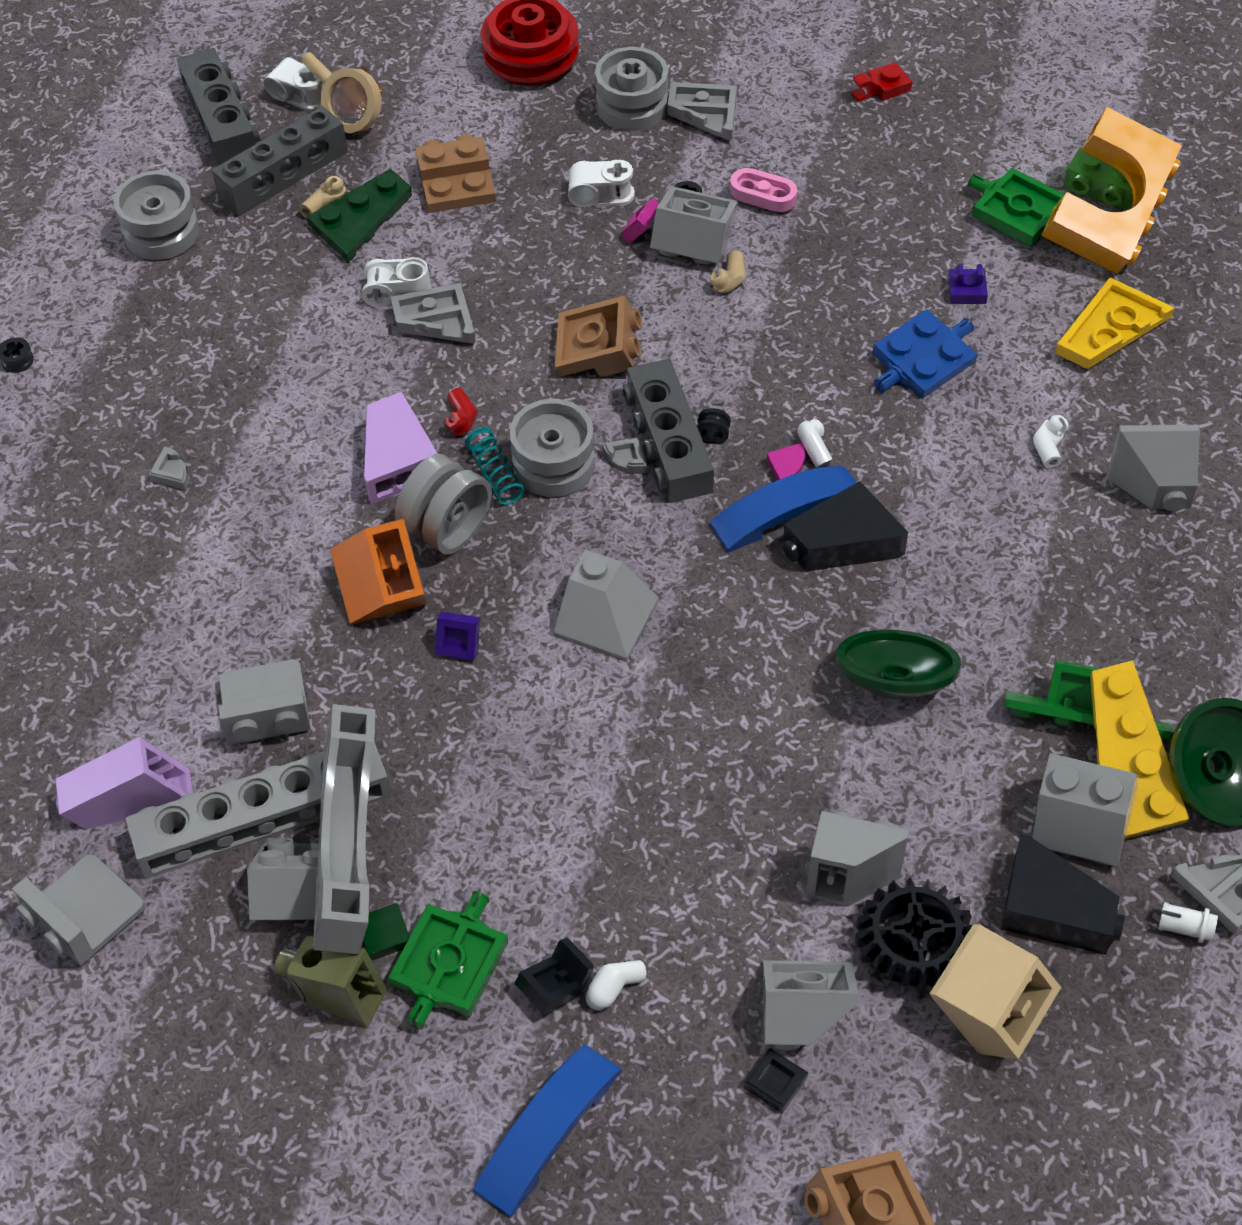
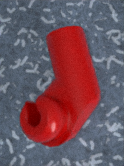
(464, 413)

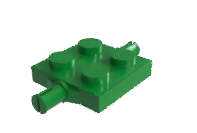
(1015, 204)
(448, 960)

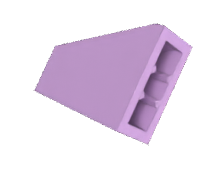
(392, 446)
(121, 784)

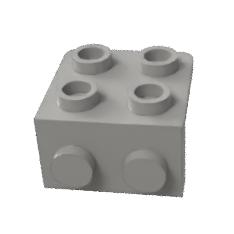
(263, 702)
(79, 908)

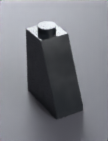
(844, 532)
(1059, 901)

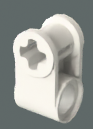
(295, 85)
(597, 183)
(394, 279)

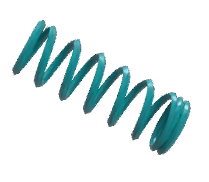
(477, 450)

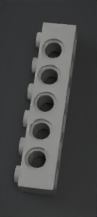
(242, 823)

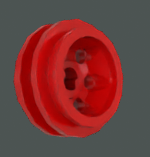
(529, 41)

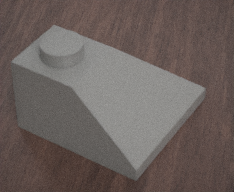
(1157, 464)
(604, 606)
(805, 1000)

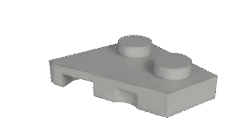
(704, 106)
(434, 313)
(1216, 887)

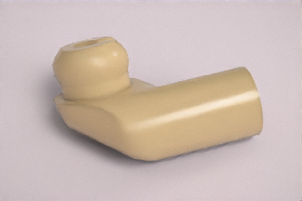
(327, 193)
(733, 277)

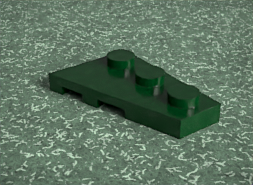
(356, 215)

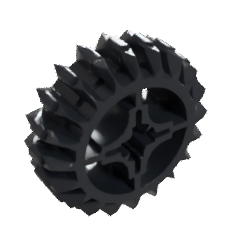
(880, 942)

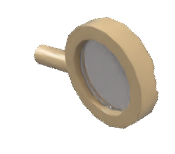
(347, 94)

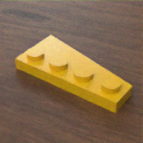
(1132, 743)

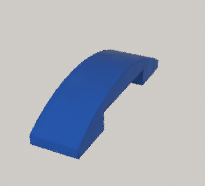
(777, 503)
(543, 1128)

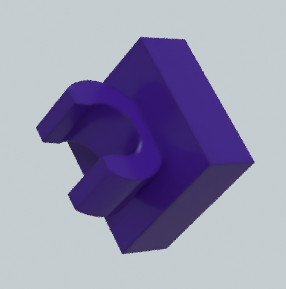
(967, 285)
(457, 635)

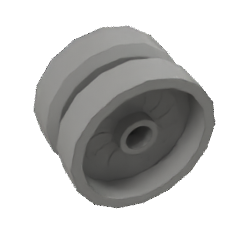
(632, 88)
(156, 215)
(552, 447)
(443, 503)

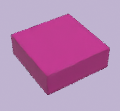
(640, 221)

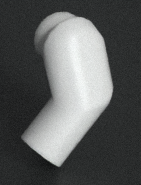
(810, 436)
(1047, 439)
(611, 980)

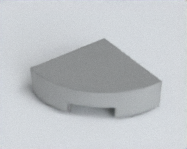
(627, 454)
(169, 470)

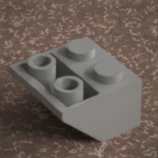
(853, 858)
(283, 880)

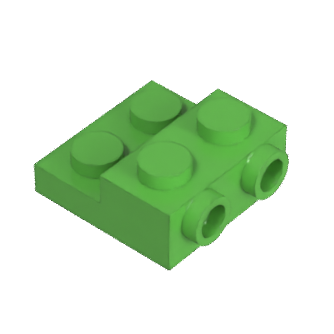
(1098, 181)

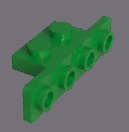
(1067, 699)

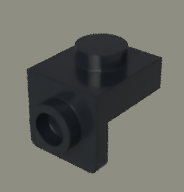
(556, 978)

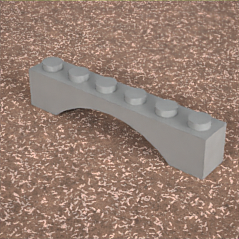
(341, 866)

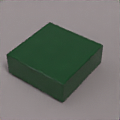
(385, 932)

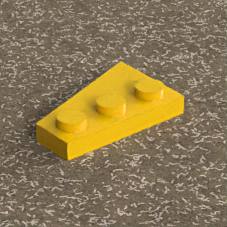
(1110, 323)

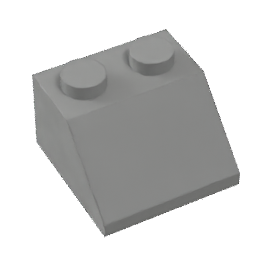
(693, 225)
(1084, 809)

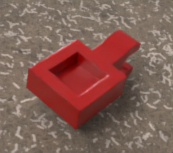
(882, 81)

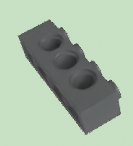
(217, 104)
(280, 161)
(669, 431)

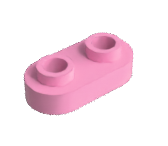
(763, 190)

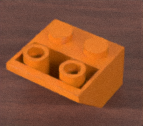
(378, 572)

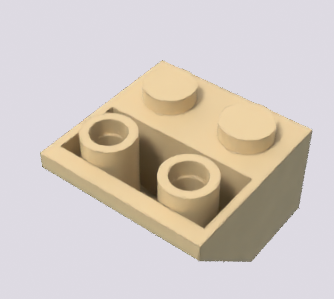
(995, 993)

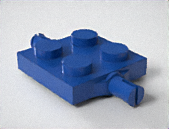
(924, 354)

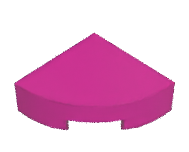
(786, 461)

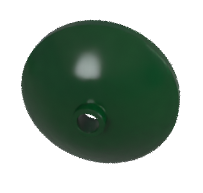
(898, 663)
(1213, 733)

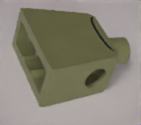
(334, 981)

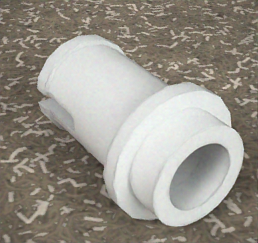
(1188, 922)

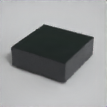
(776, 1080)

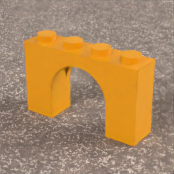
(1146, 163)

